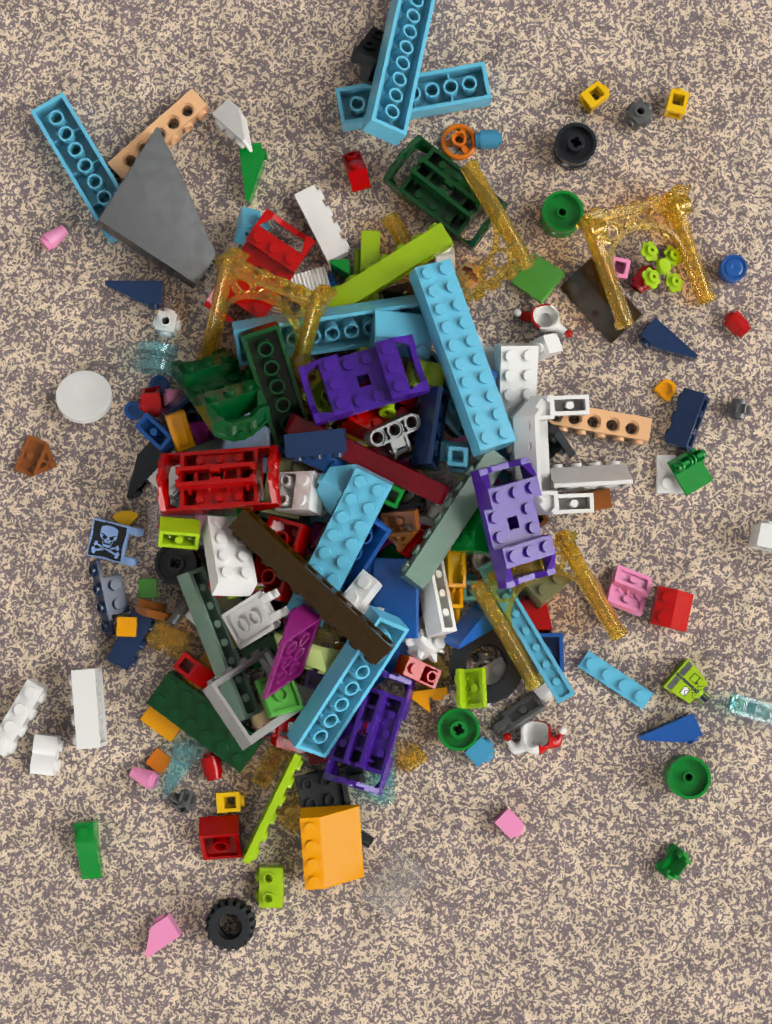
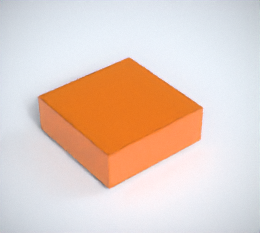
(159, 760)

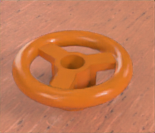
(458, 135)

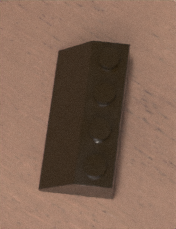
(589, 296)

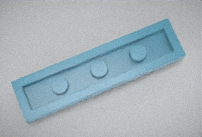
(615, 679)

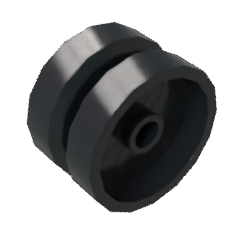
(574, 135)
(166, 560)

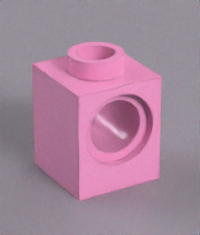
(509, 823)

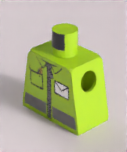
(687, 683)

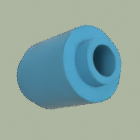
(488, 139)

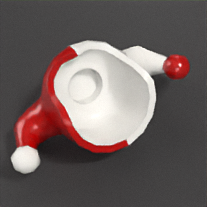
(544, 319)
(535, 738)

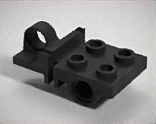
(367, 54)
(319, 792)

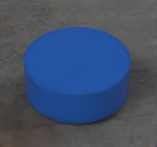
(160, 381)
(133, 411)

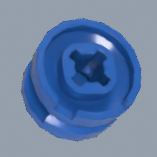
(732, 269)

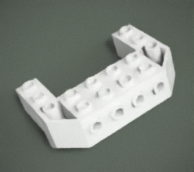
(531, 435)

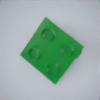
(690, 470)

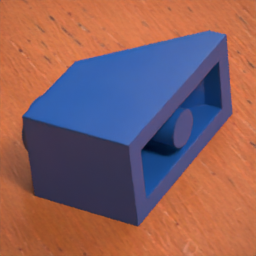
(155, 432)

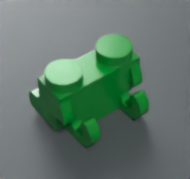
(673, 863)

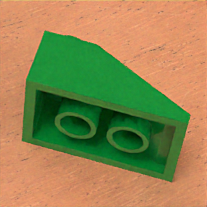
(472, 538)

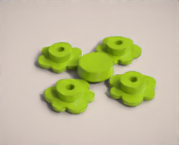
(663, 266)

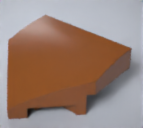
(34, 457)
(404, 526)
(152, 609)

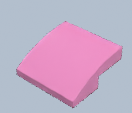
(628, 590)

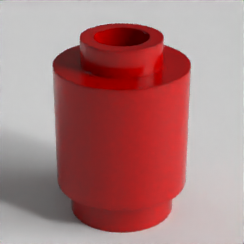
(638, 282)
(737, 323)
(211, 766)

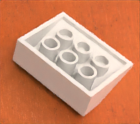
(589, 477)

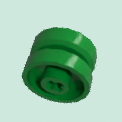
(565, 203)
(458, 740)
(698, 779)

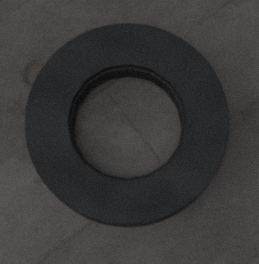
(511, 678)

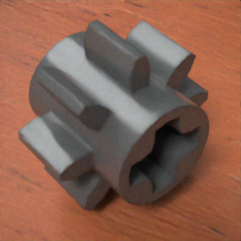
(738, 409)
(184, 801)

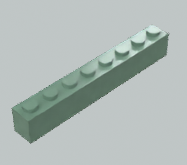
(447, 525)
(217, 641)

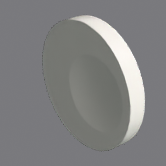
(84, 397)

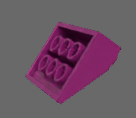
(293, 648)

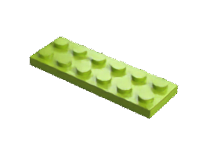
(269, 813)

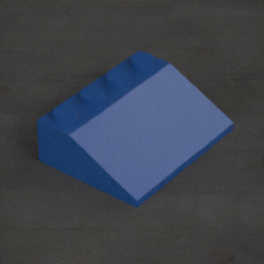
(396, 594)

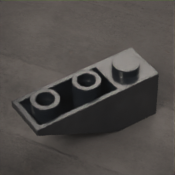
(144, 467)

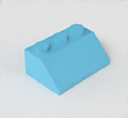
(396, 323)

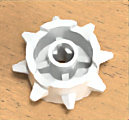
(424, 646)

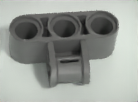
(397, 442)

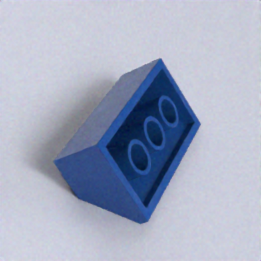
(368, 551)

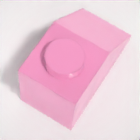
(162, 933)

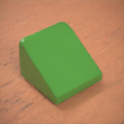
(148, 588)

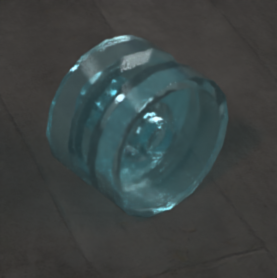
(155, 357)

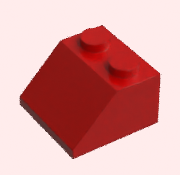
(670, 608)
(220, 837)

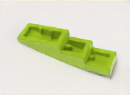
(370, 251)

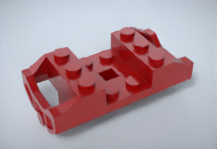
(269, 254)
(203, 491)

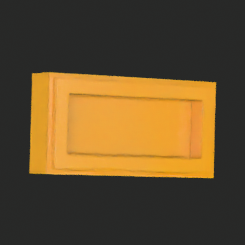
(180, 430)
(160, 724)

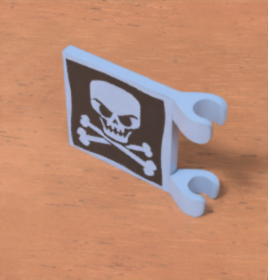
(110, 541)

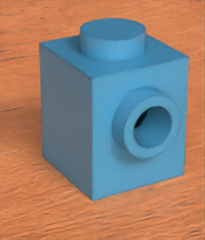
(481, 751)

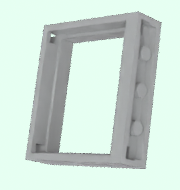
(212, 692)

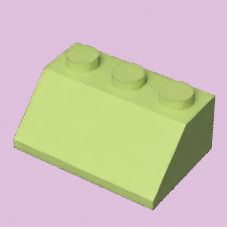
(318, 657)

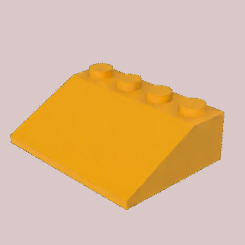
(331, 845)

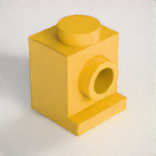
(597, 89)
(676, 111)
(224, 806)

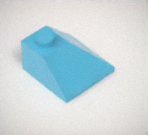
(333, 485)

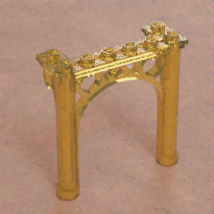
(675, 207)
(501, 225)
(233, 267)
(503, 626)

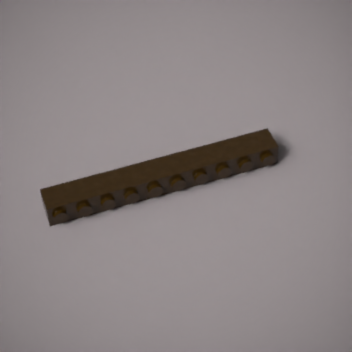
(311, 586)

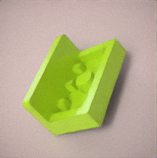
(471, 688)

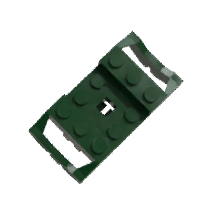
(425, 191)
(223, 395)

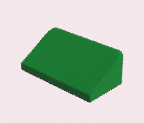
(341, 267)

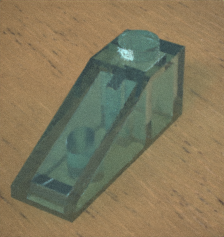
(750, 708)
(183, 760)
(388, 792)

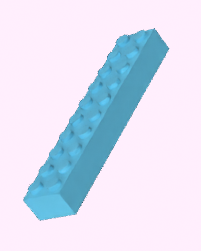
(398, 69)
(339, 328)
(462, 357)

